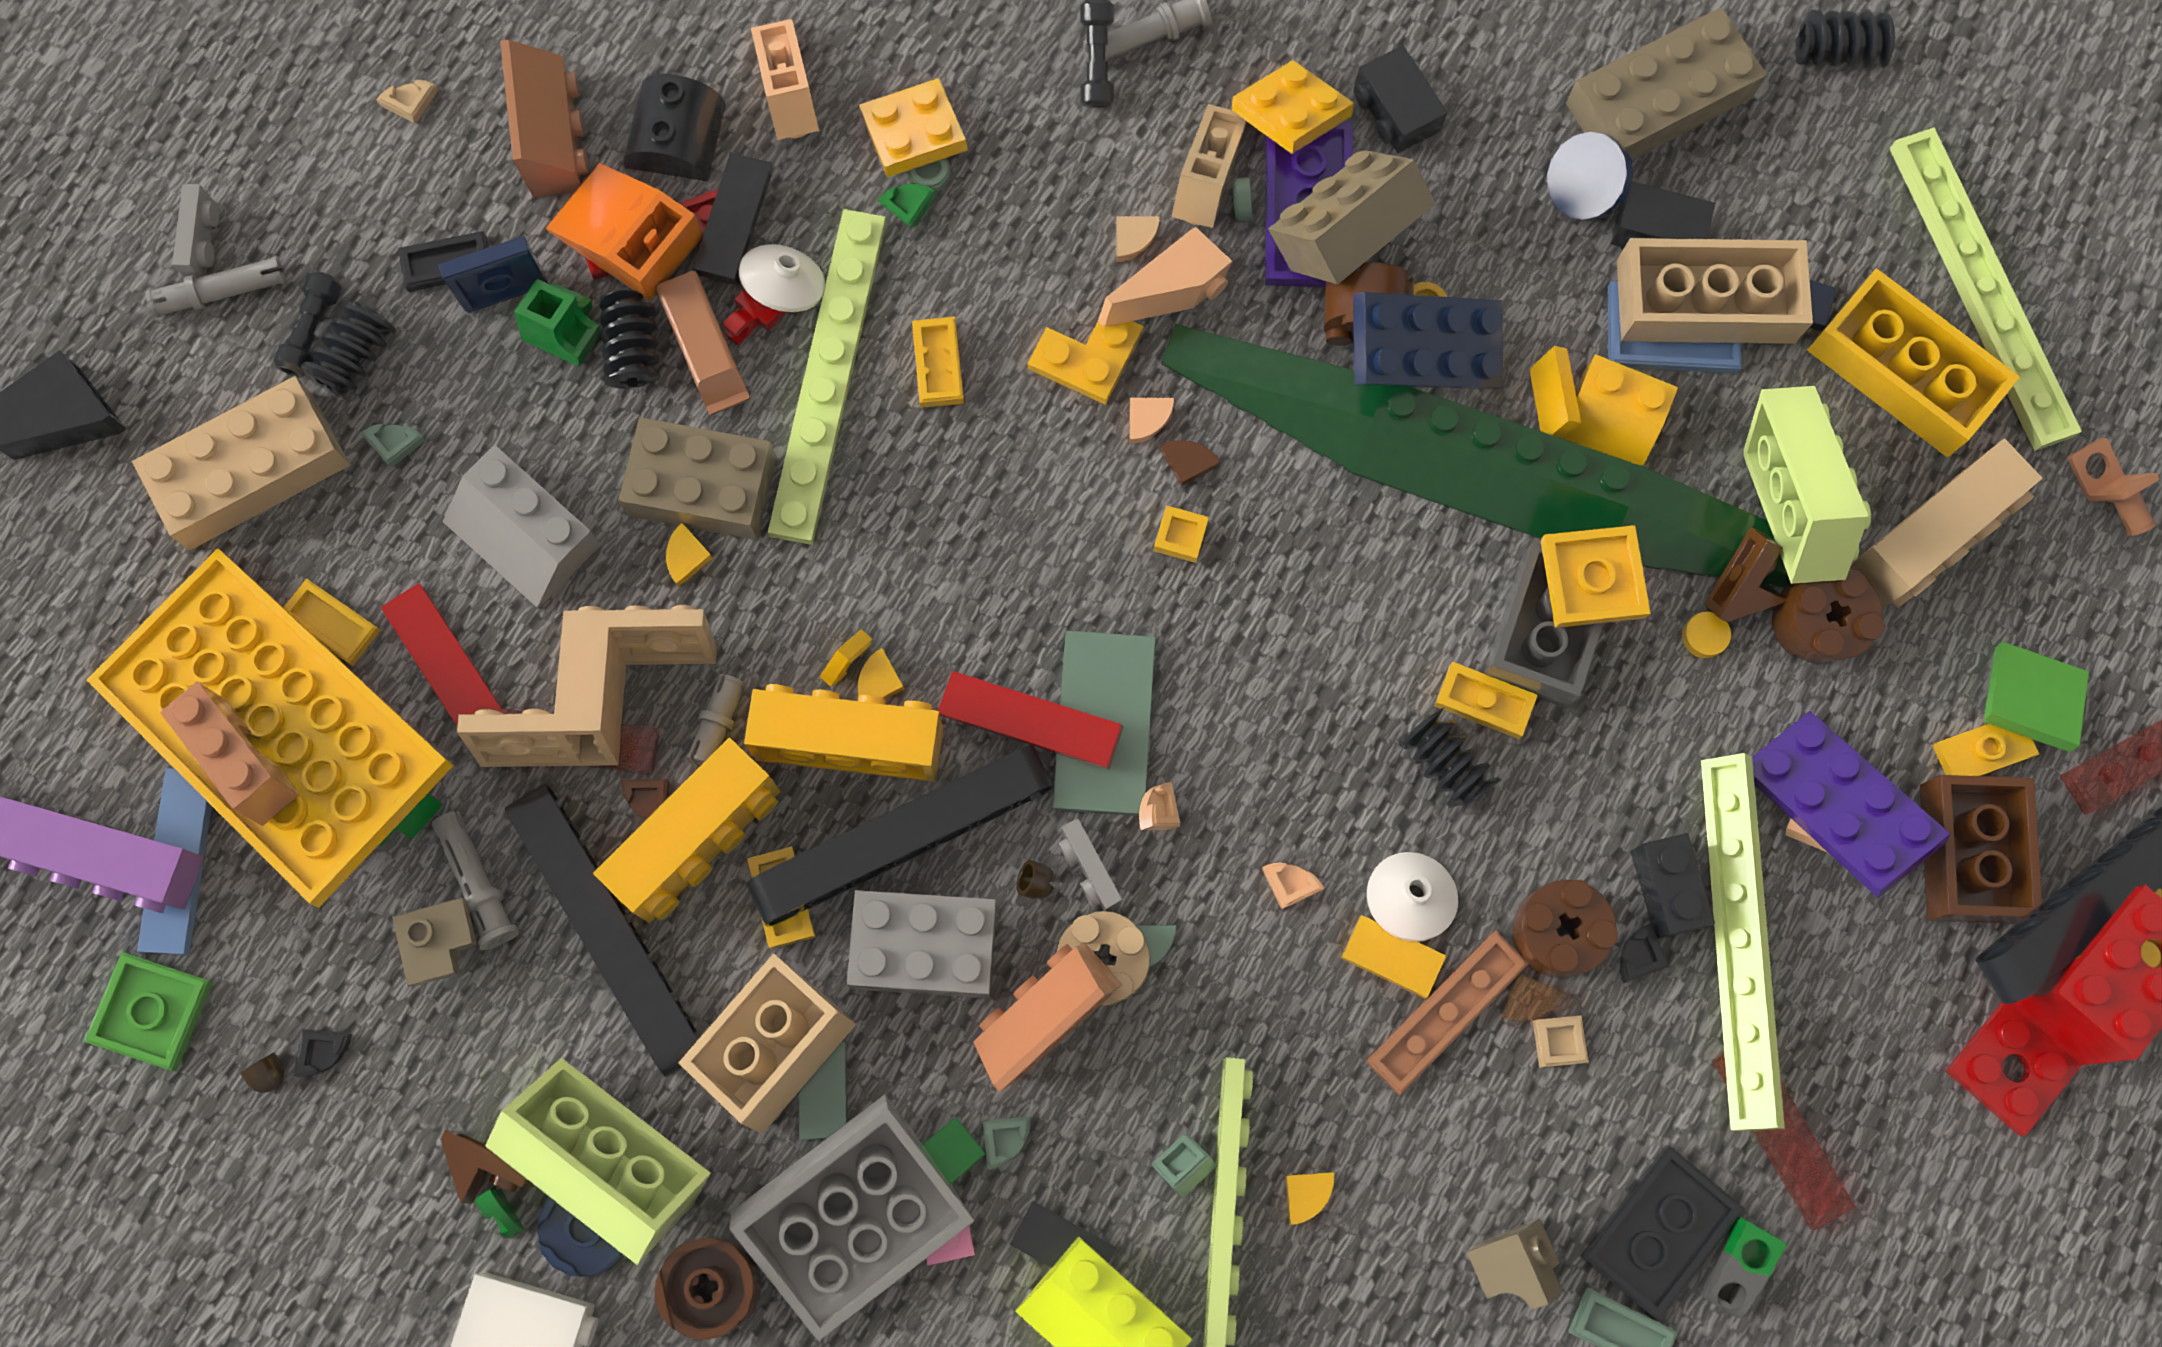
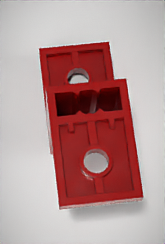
(2088, 1014)

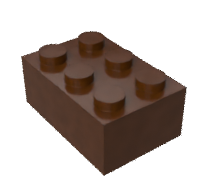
(1992, 850)

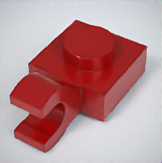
(746, 319)

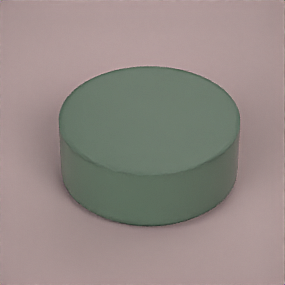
(933, 174)
(1242, 199)

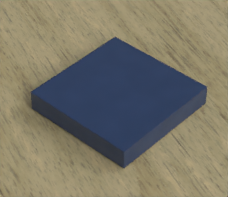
(492, 274)

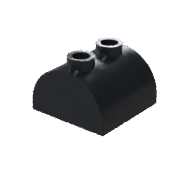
(675, 127)

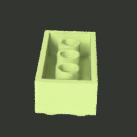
(1805, 484)
(597, 1160)

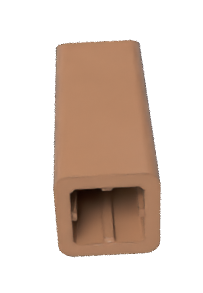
(702, 342)

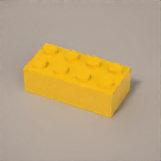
(1913, 363)
(844, 733)
(689, 832)

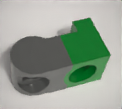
(1742, 1268)

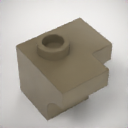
(433, 940)
(1518, 1264)

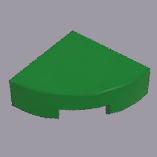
(909, 201)
(495, 1205)

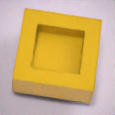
(1181, 534)

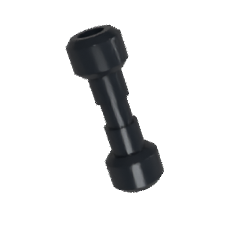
(1097, 17)
(320, 291)

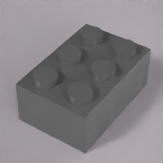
(1531, 649)

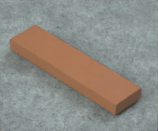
(1447, 1012)

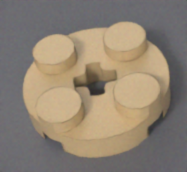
(1125, 944)

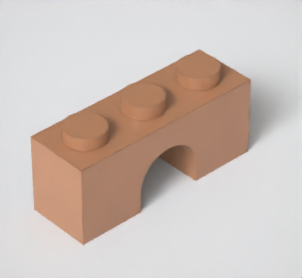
(219, 745)

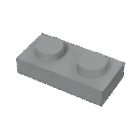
(195, 221)
(1079, 850)

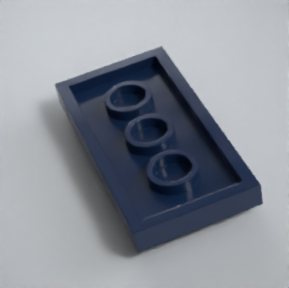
(1427, 341)

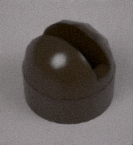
(1034, 880)
(264, 1074)

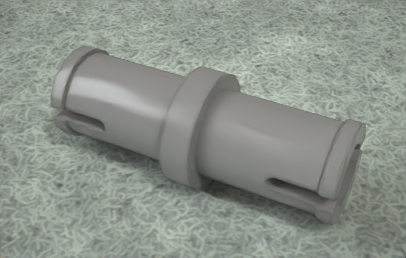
(716, 718)

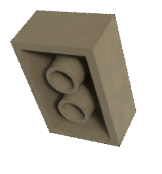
(1351, 215)
(698, 478)

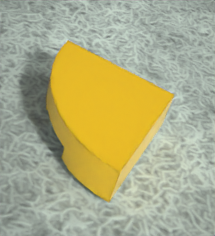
(685, 555)
(844, 656)
(879, 677)
(1307, 1195)

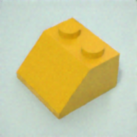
(1620, 410)

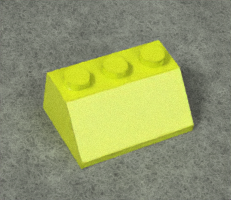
(1094, 1305)

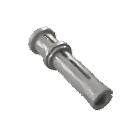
(1166, 22)
(482, 897)

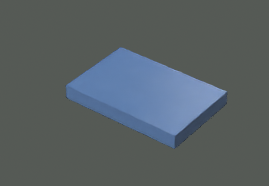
(1667, 355)

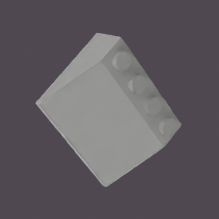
(850, 1218)

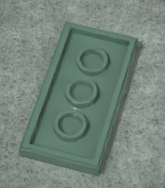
(1114, 681)

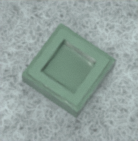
(1184, 1165)

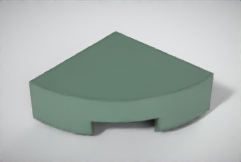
(393, 441)
(1158, 939)
(1004, 1139)

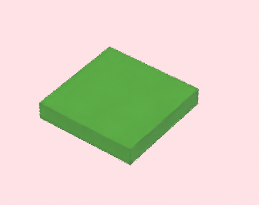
(2036, 697)
(148, 1011)

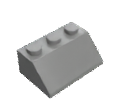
(518, 527)

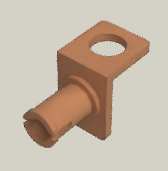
(2115, 486)

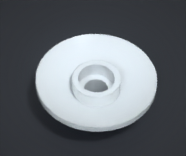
(782, 278)
(1403, 913)

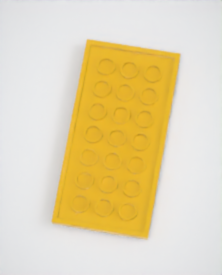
(305, 711)

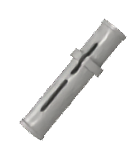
(198, 291)

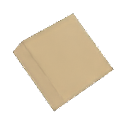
(1560, 1041)

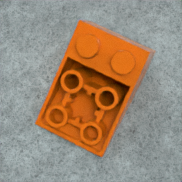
(627, 229)

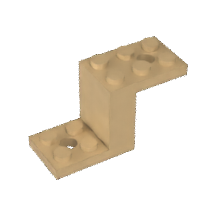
(589, 687)

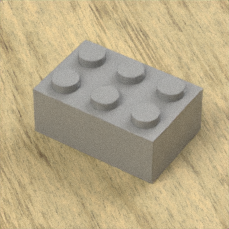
(922, 944)

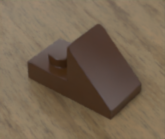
(1741, 585)
(470, 1163)

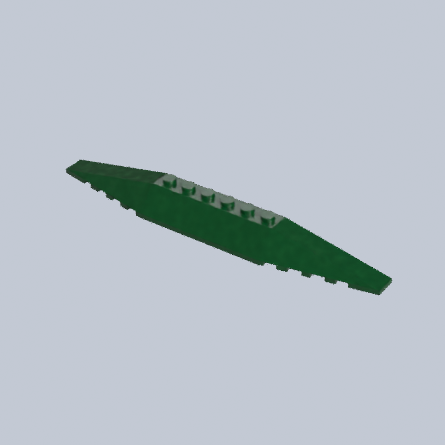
(1467, 455)

